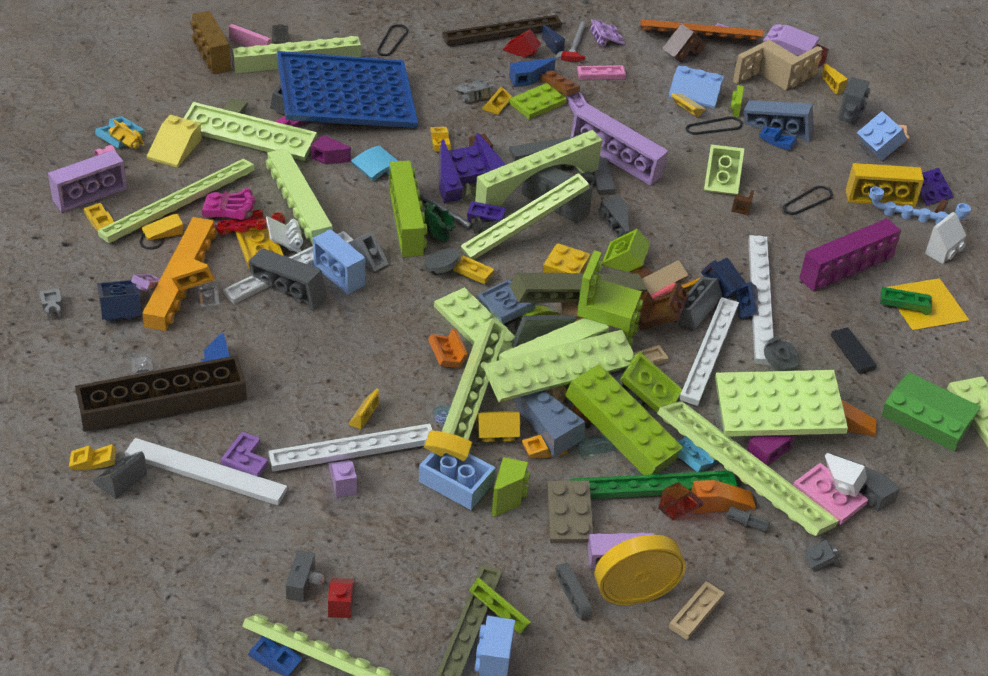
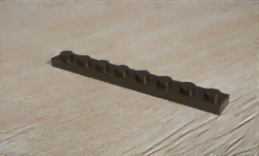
(500, 30)

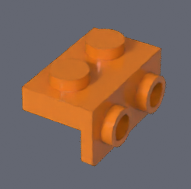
(448, 349)

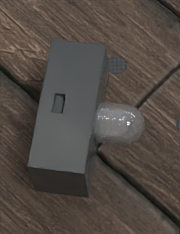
(302, 576)

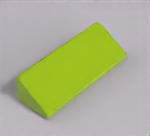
(499, 605)

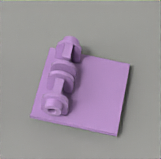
(604, 32)

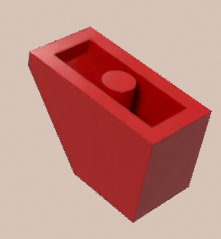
(523, 45)
(340, 597)

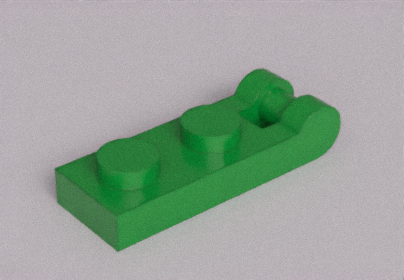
(906, 299)

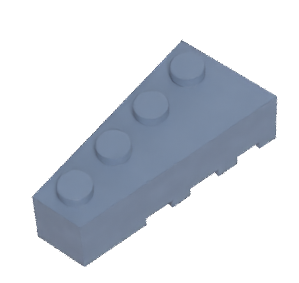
(552, 420)

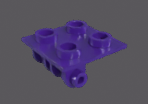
(934, 187)

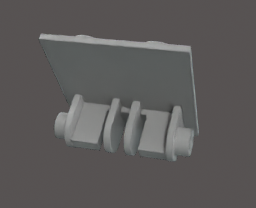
(476, 90)

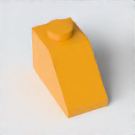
(190, 273)

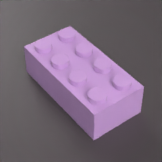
(87, 180)

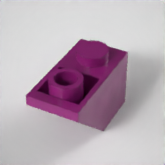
(330, 151)

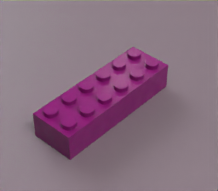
(849, 254)

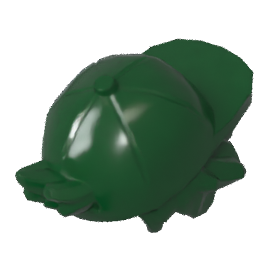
(438, 222)

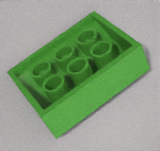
(930, 411)

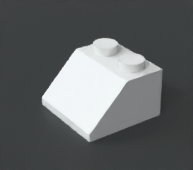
(946, 239)

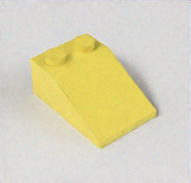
(175, 141)

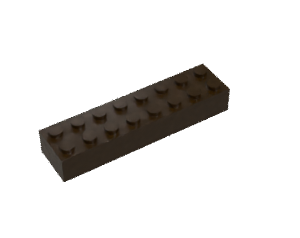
(160, 393)

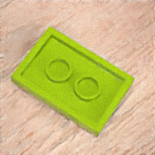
(538, 101)
(650, 383)

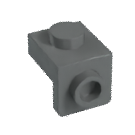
(822, 555)

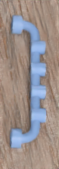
(876, 194)

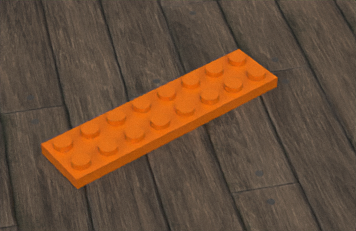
(706, 30)

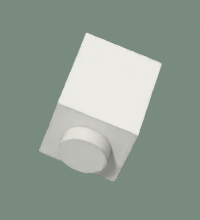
(846, 475)

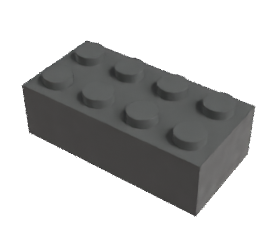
(548, 179)

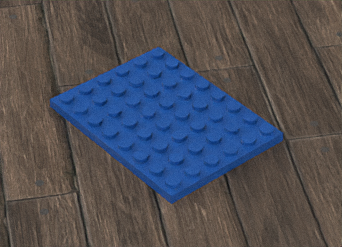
(346, 90)

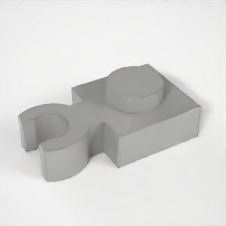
(51, 301)

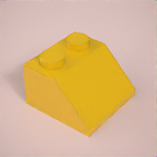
(498, 424)

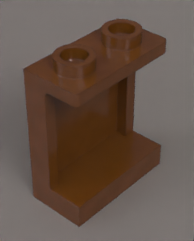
(663, 309)

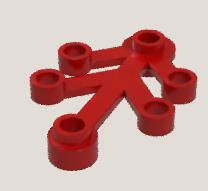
(254, 221)

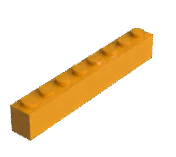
(166, 297)

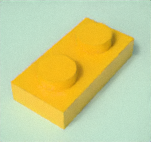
(474, 270)

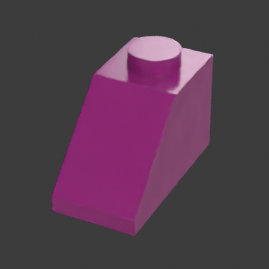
(770, 447)

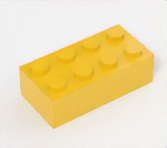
(899, 183)

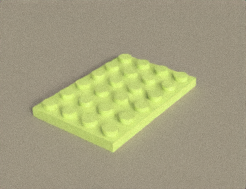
(780, 403)

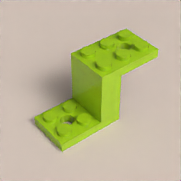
(608, 301)

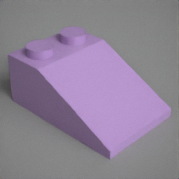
(792, 39)

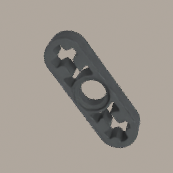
(573, 590)

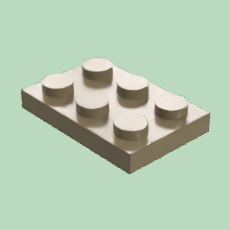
(569, 511)

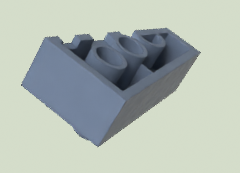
(791, 118)

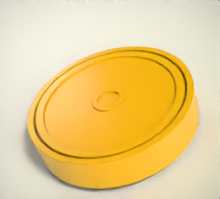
(640, 570)

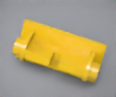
(121, 130)

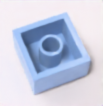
(882, 135)
(494, 647)

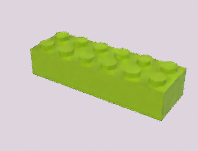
(407, 208)
(623, 421)

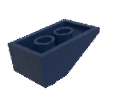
(119, 300)

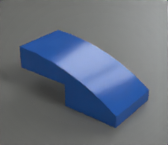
(775, 138)
(276, 658)

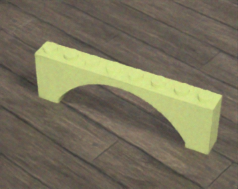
(578, 151)

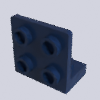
(727, 276)

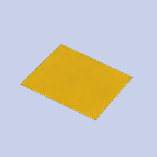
(944, 307)

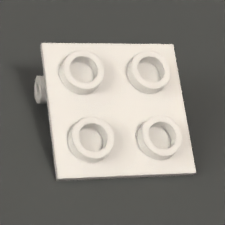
(285, 235)

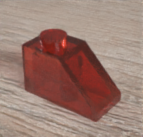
(678, 501)

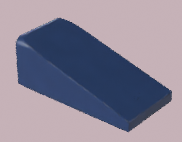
(553, 40)
(748, 300)

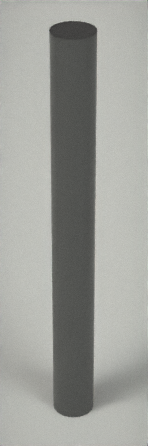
(457, 218)

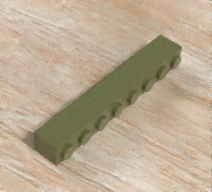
(563, 286)

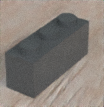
(700, 302)

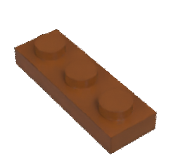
(560, 83)

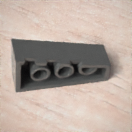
(290, 277)

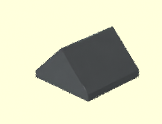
(122, 474)

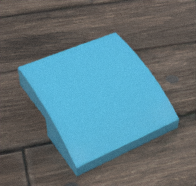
(103, 132)
(373, 162)
(694, 456)

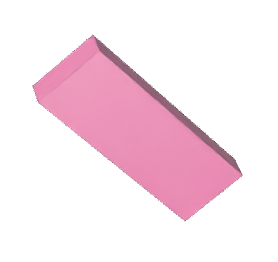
(247, 37)
(601, 72)

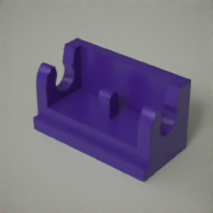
(485, 212)

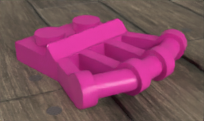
(229, 205)

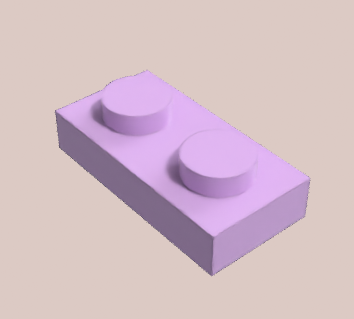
(145, 281)

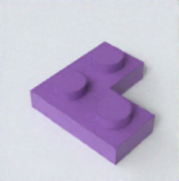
(241, 455)

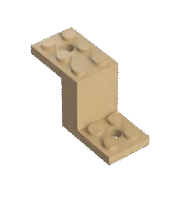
(777, 65)

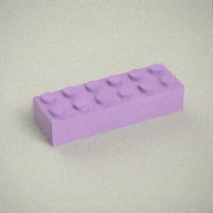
(622, 145)

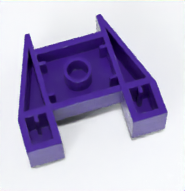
(463, 167)

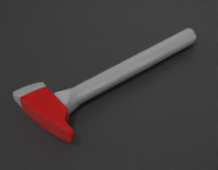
(572, 55)

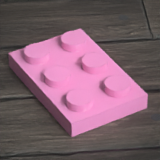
(821, 489)

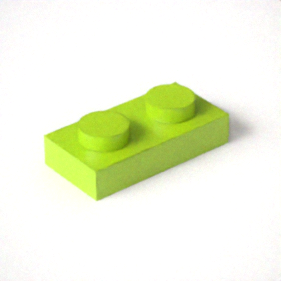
(737, 100)

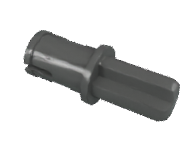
(748, 519)

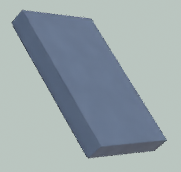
(503, 303)

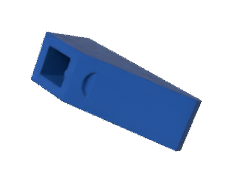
(529, 72)

